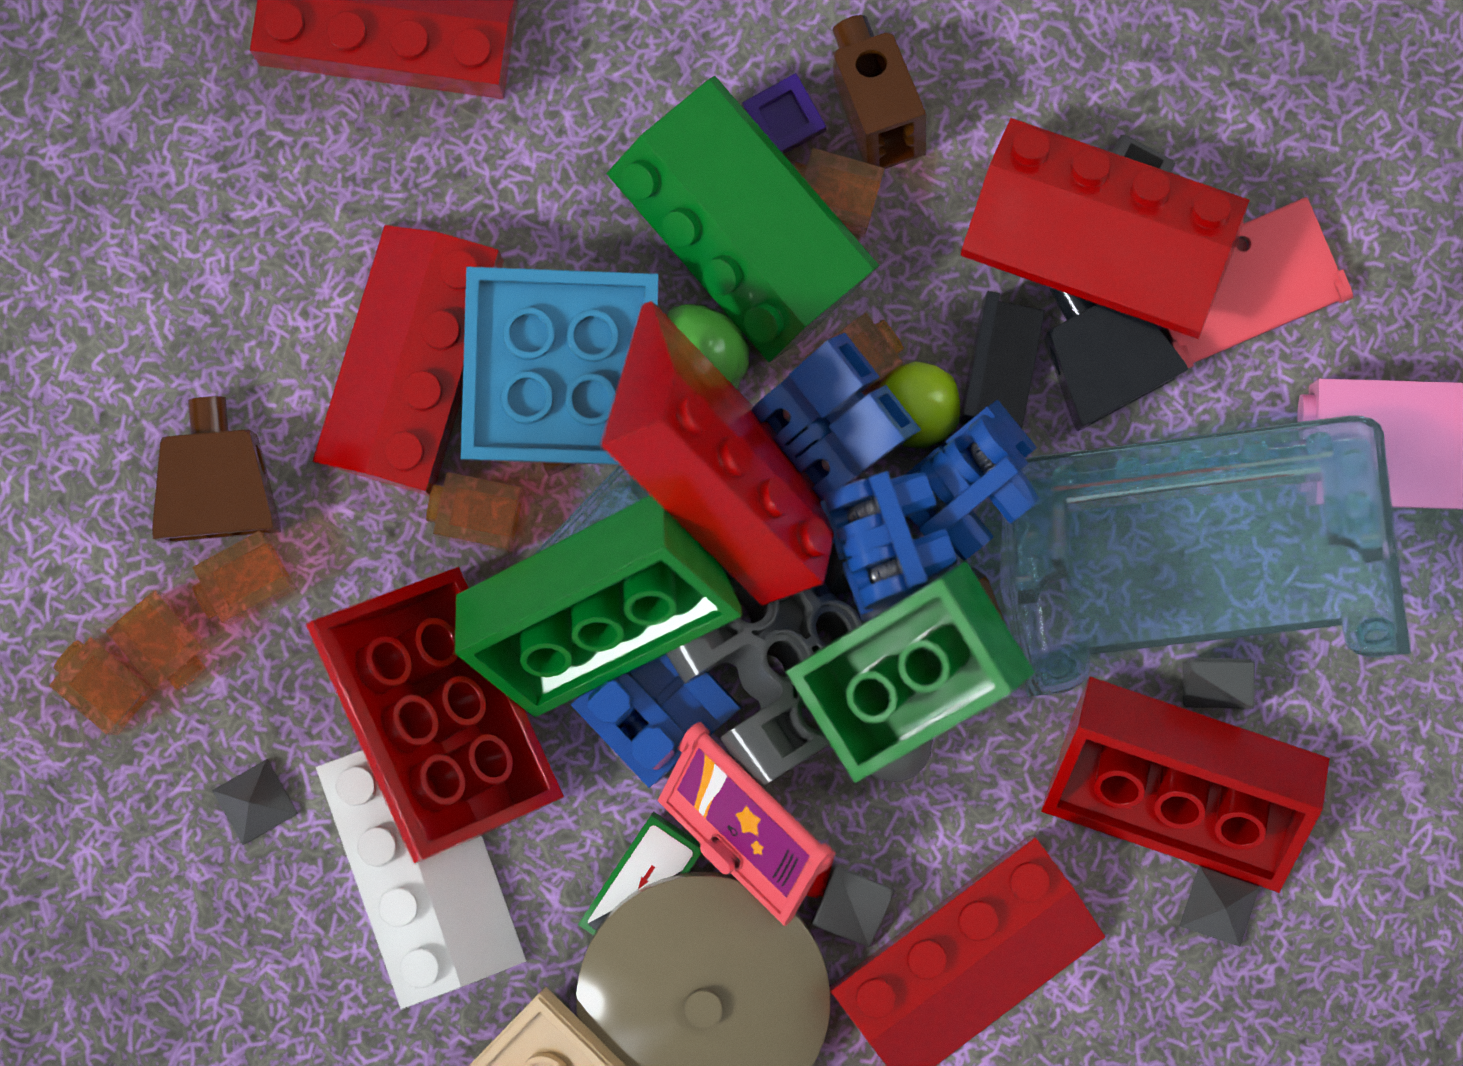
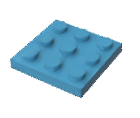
(545, 361)

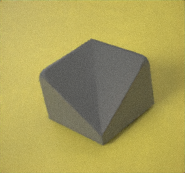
(1218, 683)
(852, 906)

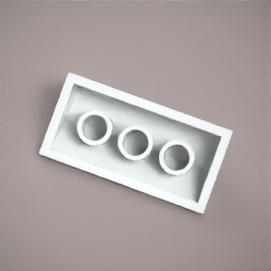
(432, 919)

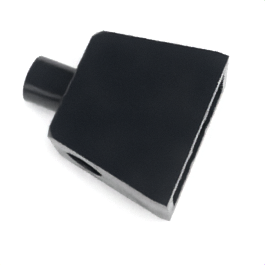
(1107, 358)

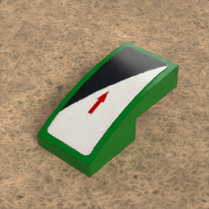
(654, 854)

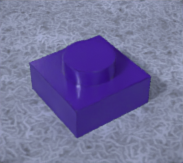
(786, 114)

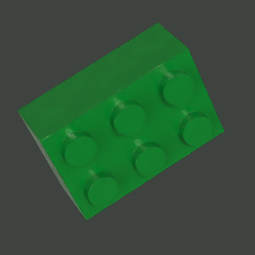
(911, 672)

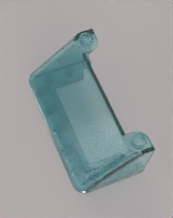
(1205, 545)

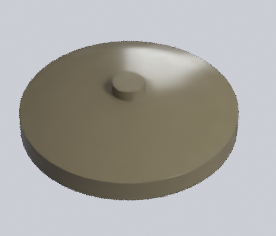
(704, 979)

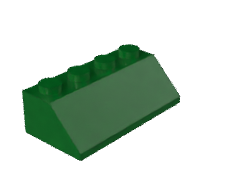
(742, 219)
(592, 607)

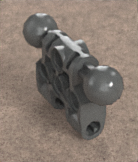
(786, 629)

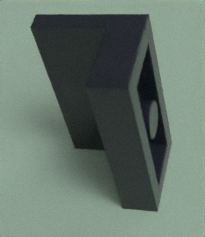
(1002, 358)

